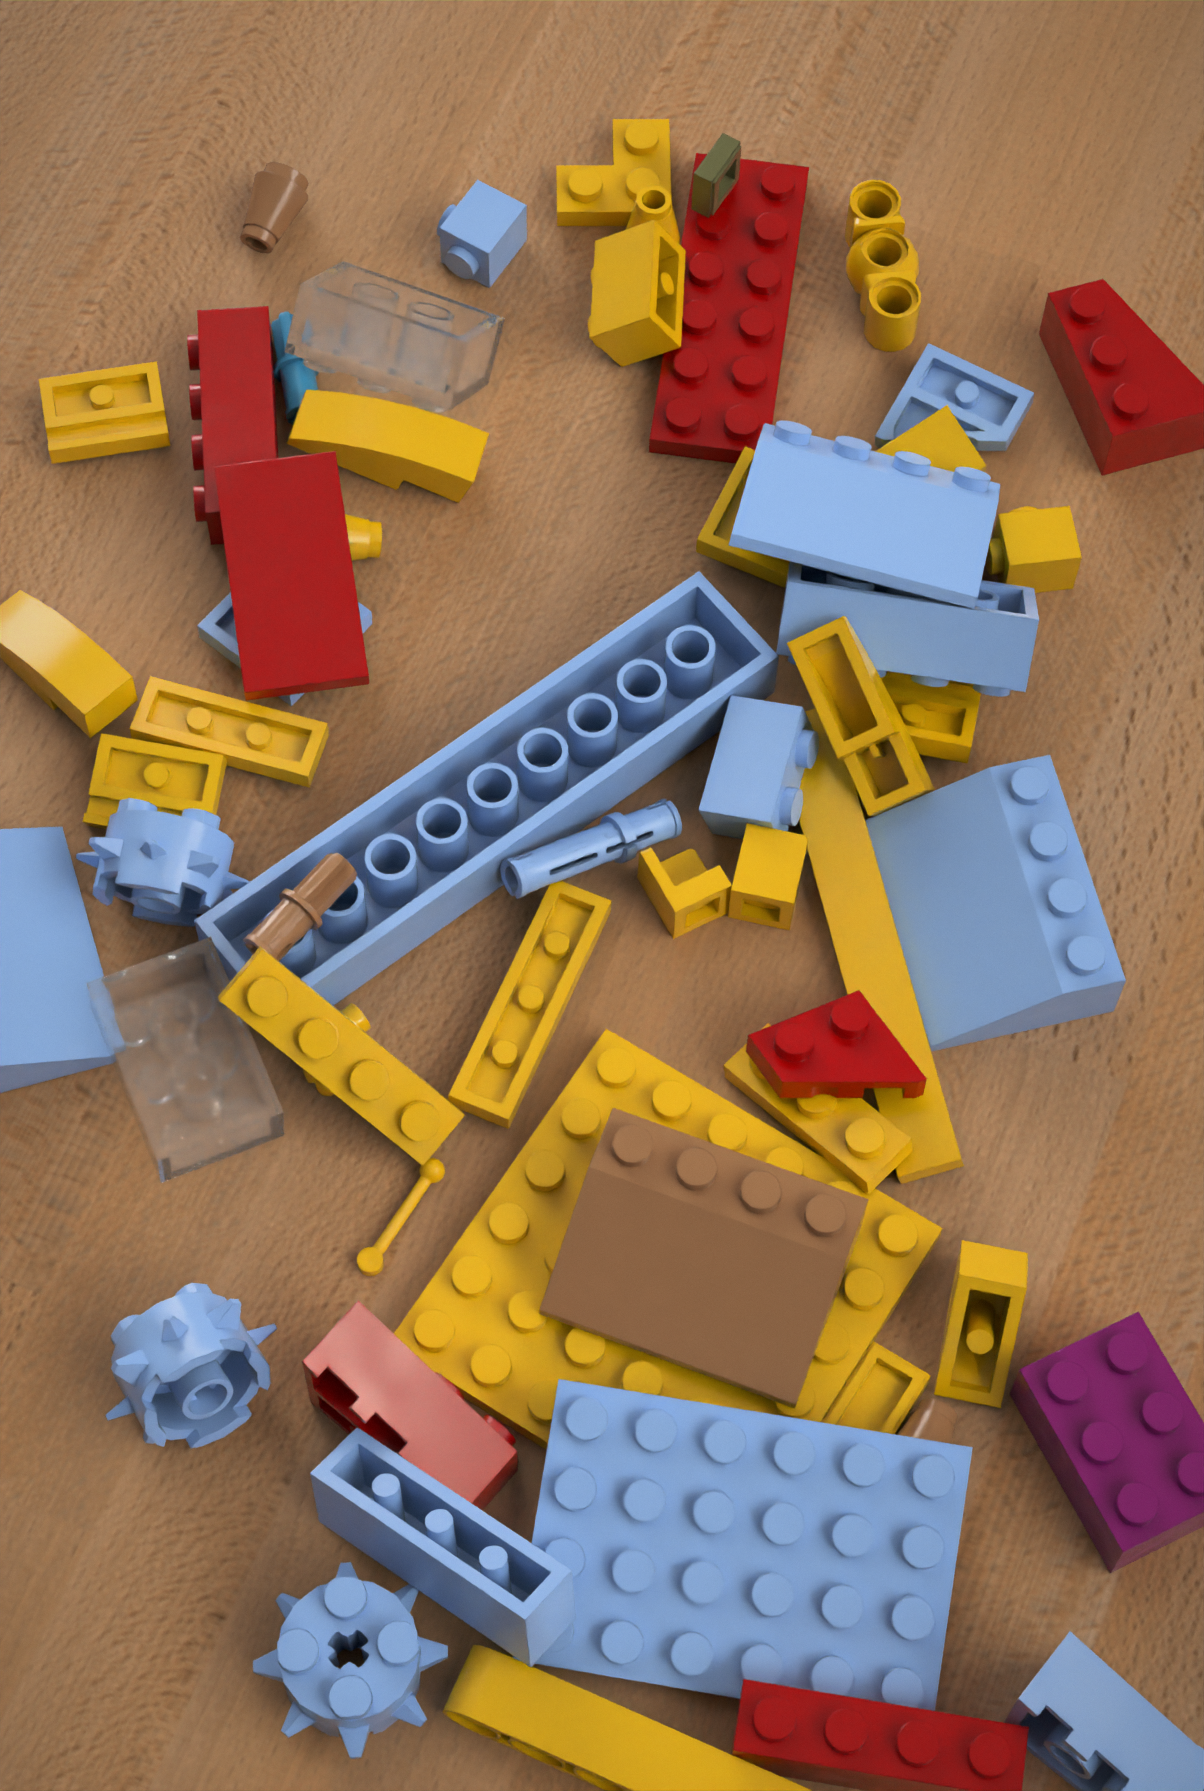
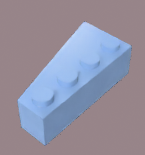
(1101, 1729)

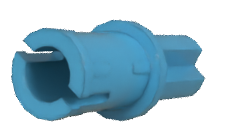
(290, 368)

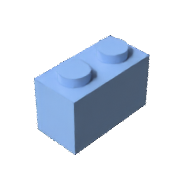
(758, 767)

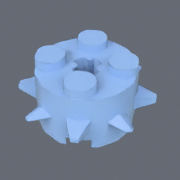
(163, 862)
(188, 1367)
(352, 1698)

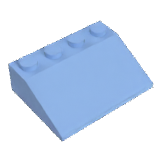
(867, 513)
(996, 906)
(44, 963)

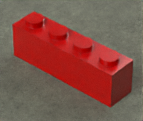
(232, 399)
(874, 1742)

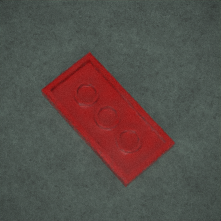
(291, 576)

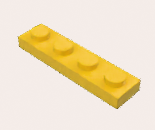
(530, 1003)
(341, 1055)

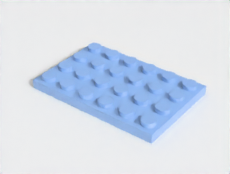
(749, 1547)

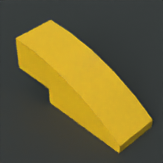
(390, 441)
(63, 664)
(860, 717)

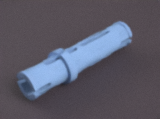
(615, 839)

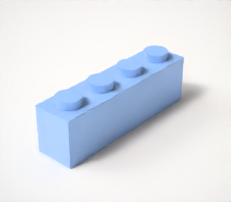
(444, 1546)

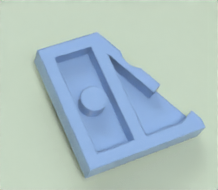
(982, 402)

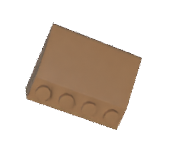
(703, 1257)

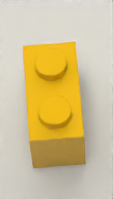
(637, 293)

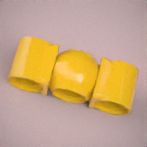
(877, 239)

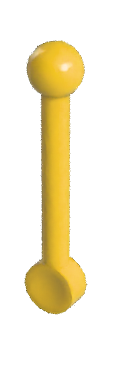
(370, 1259)

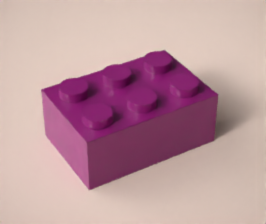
(1118, 1439)

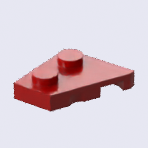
(834, 1053)

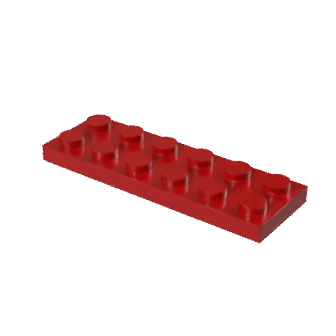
(734, 316)

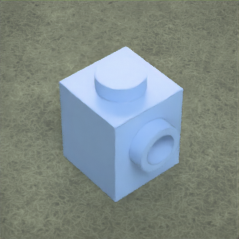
(482, 233)

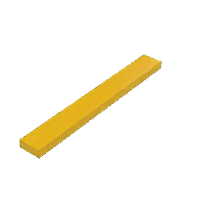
(872, 951)

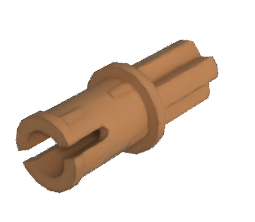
(302, 907)

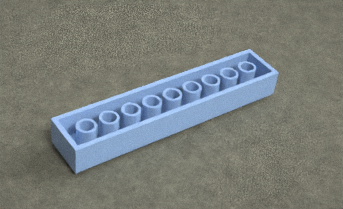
(510, 786)

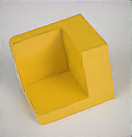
(767, 876)
(684, 890)

